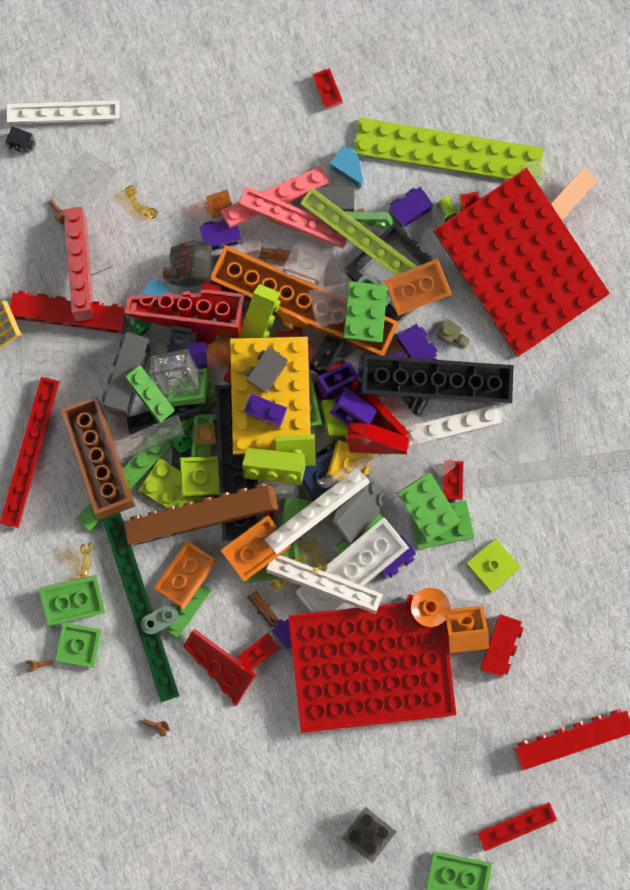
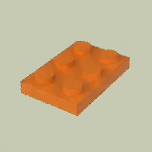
(418, 287)
(250, 550)
(185, 574)

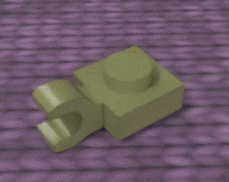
(451, 332)

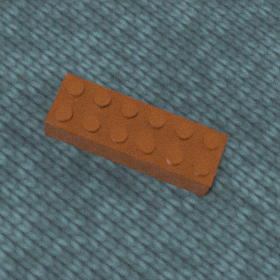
(98, 458)

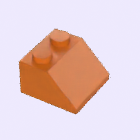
(467, 629)

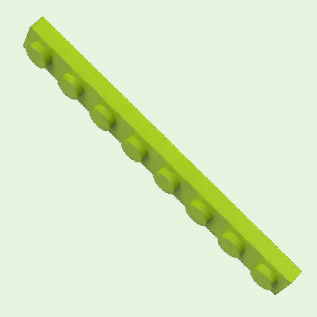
(356, 232)

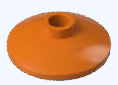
(291, 320)
(440, 609)

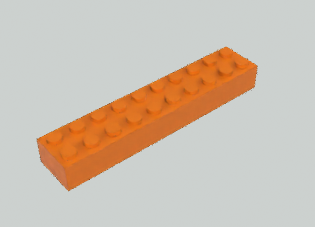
(244, 273)

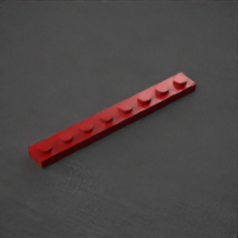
(29, 452)

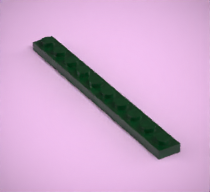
(140, 607)

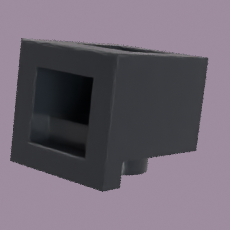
(20, 140)
(182, 333)

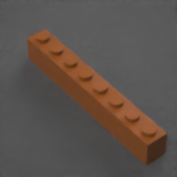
(201, 515)

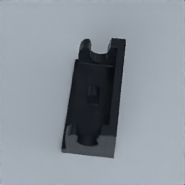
(326, 354)

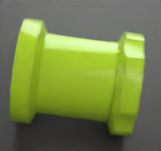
(447, 208)

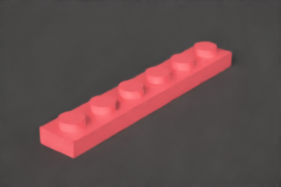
(284, 192)
(290, 216)

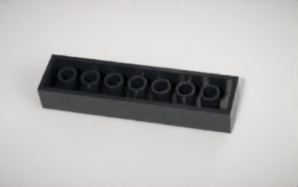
(435, 380)
(230, 465)

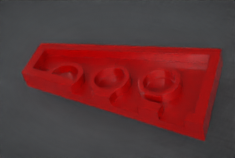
(224, 668)

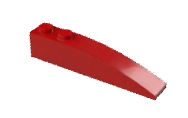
(203, 311)

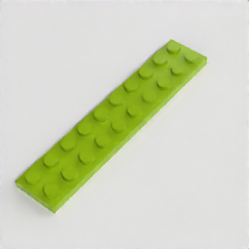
(443, 149)

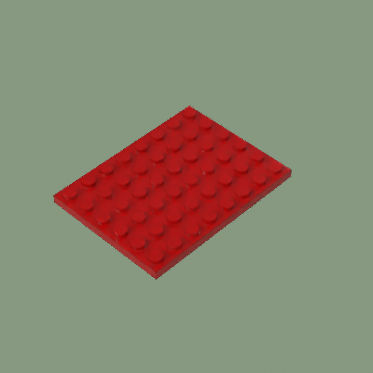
(521, 262)
(369, 668)

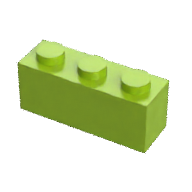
(260, 313)
(274, 466)

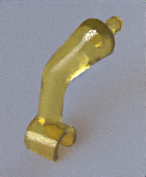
(144, 210)
(311, 549)
(86, 560)
(277, 585)

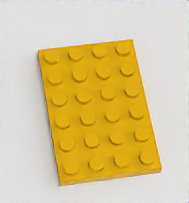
(289, 391)

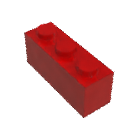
(501, 646)

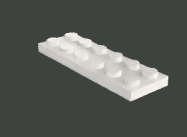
(358, 563)

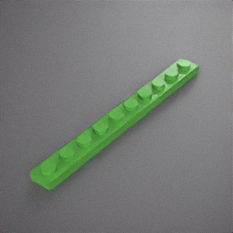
(143, 463)

